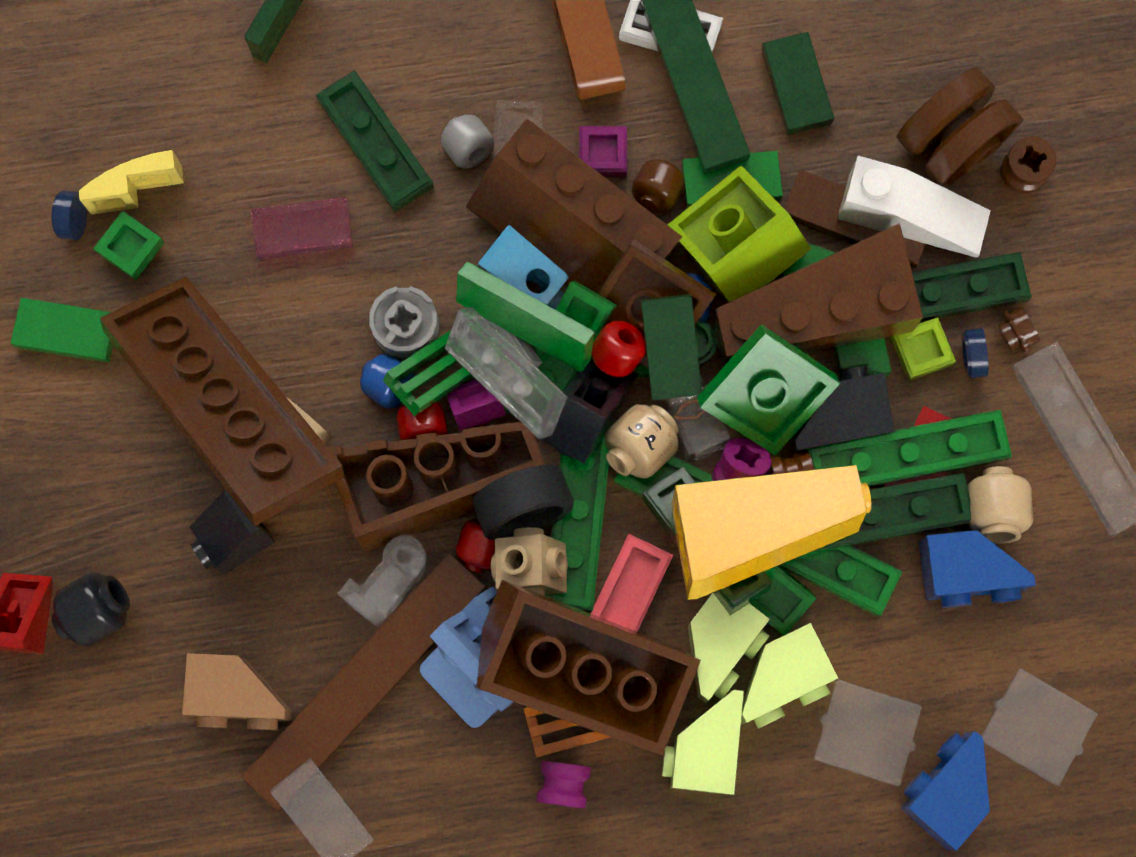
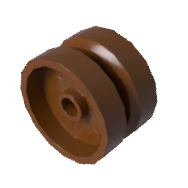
(959, 127)

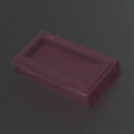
(302, 228)

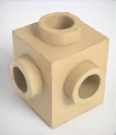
(531, 561)

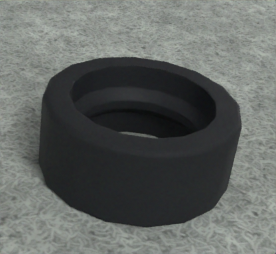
(523, 500)

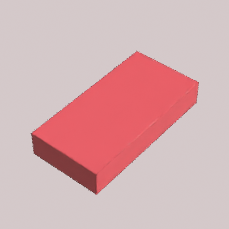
(632, 583)

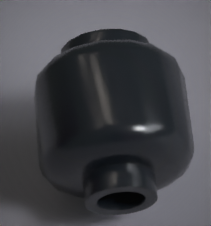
(90, 609)

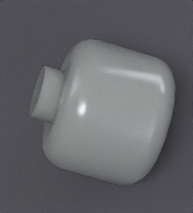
(467, 141)

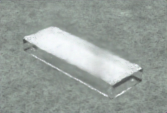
(505, 372)

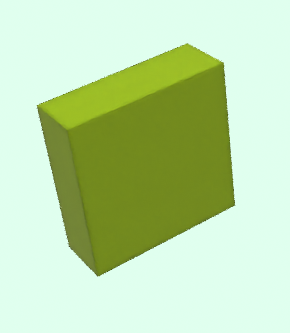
(923, 350)

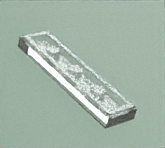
(1081, 435)

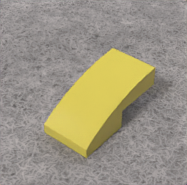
(118, 186)

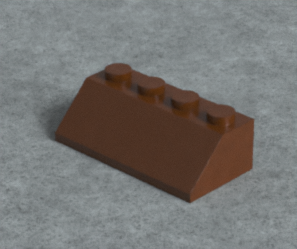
(565, 208)
(583, 668)

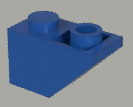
(969, 566)
(954, 794)

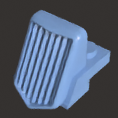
(455, 663)

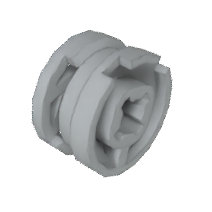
(403, 321)

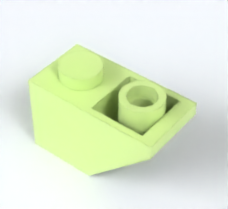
(721, 642)
(786, 671)

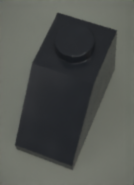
(589, 411)
(851, 412)
(227, 535)

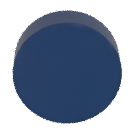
(68, 215)
(975, 353)

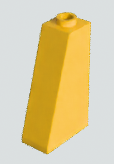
(762, 521)

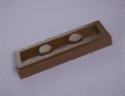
(817, 203)

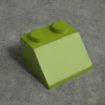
(739, 236)

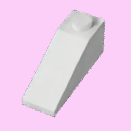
(888, 195)

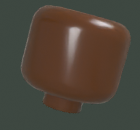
(658, 186)

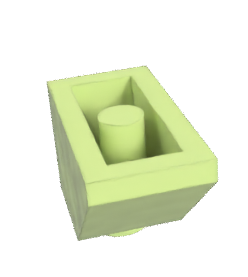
(707, 750)

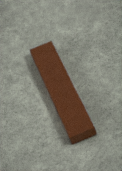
(366, 677)

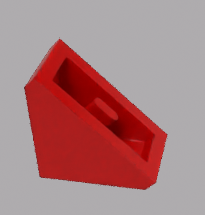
(24, 612)

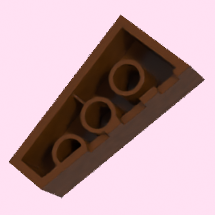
(831, 303)
(427, 479)

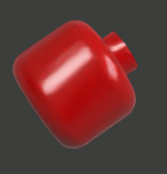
(618, 348)
(428, 421)
(474, 547)

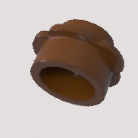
(1018, 330)

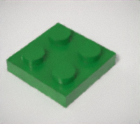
(768, 390)

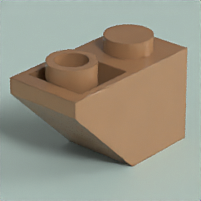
(230, 689)

